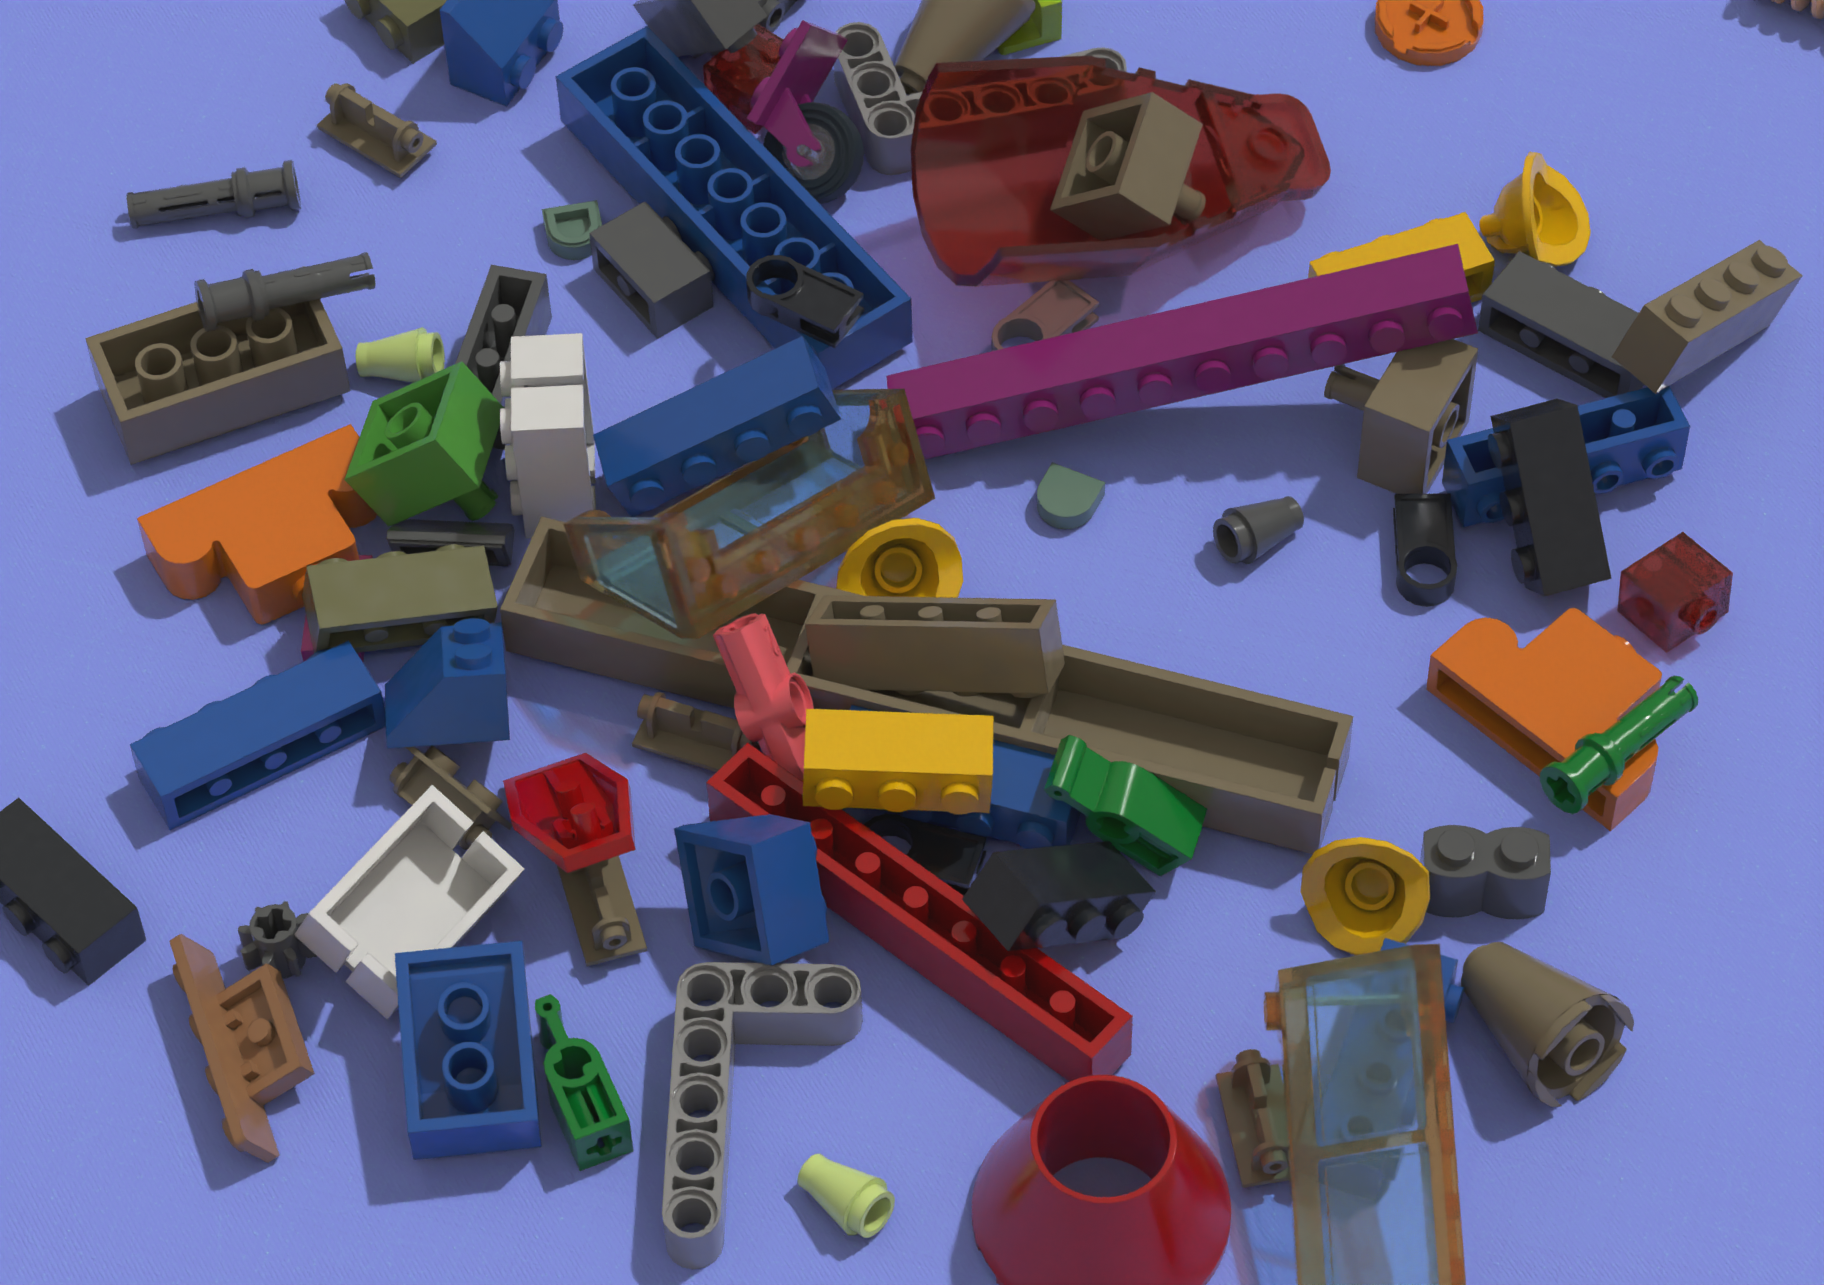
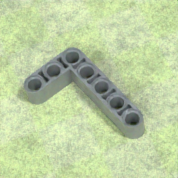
(879, 102)
(709, 1084)

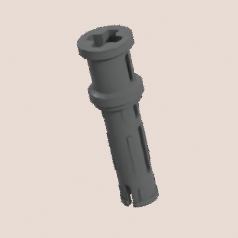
(240, 193)
(256, 294)

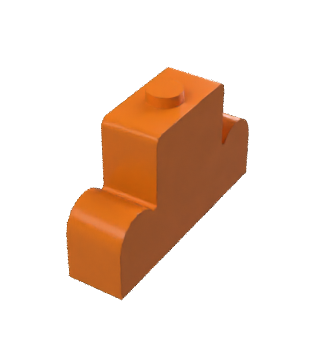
(261, 527)
(1550, 696)

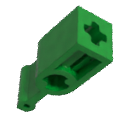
(1127, 806)
(584, 1105)

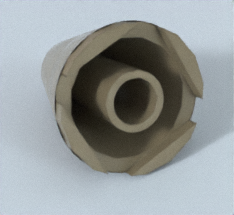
(956, 33)
(1546, 1021)

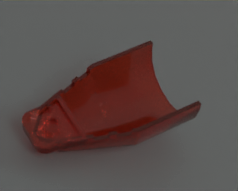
(999, 136)

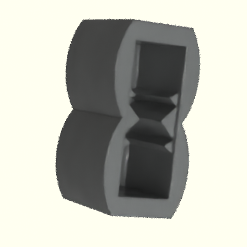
(1489, 872)

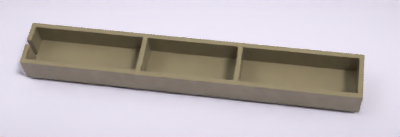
(1244, 755)

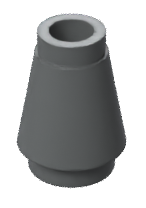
(1255, 528)

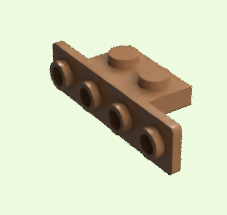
(247, 1040)

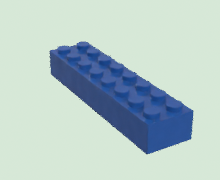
(724, 192)

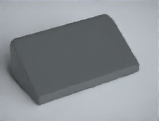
(428, 535)

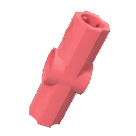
(767, 697)

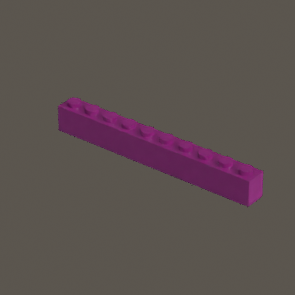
(1189, 352)

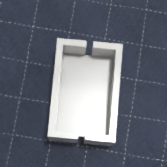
(548, 429)
(407, 897)

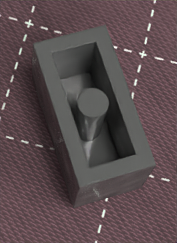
(652, 269)

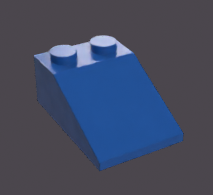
(467, 1050)

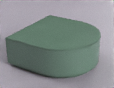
(569, 229)
(1068, 497)

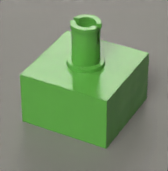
(428, 447)

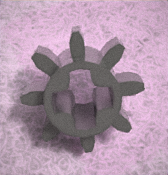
(273, 941)

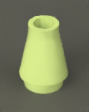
(402, 356)
(849, 1196)

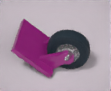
(808, 137)

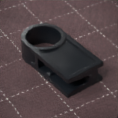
(813, 306)
(1424, 536)
(945, 852)

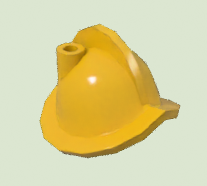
(1539, 216)
(903, 561)
(1365, 893)

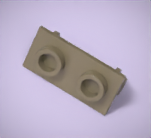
(374, 131)
(687, 733)
(439, 770)
(603, 911)
(1256, 1118)

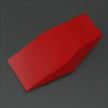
(573, 811)

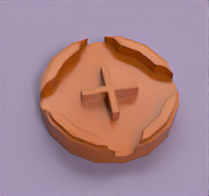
(1429, 29)

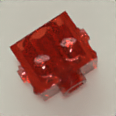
(737, 74)
(1675, 592)

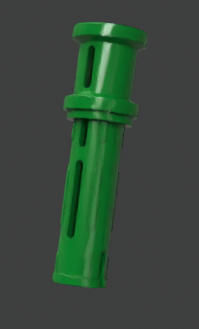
(1602, 757)

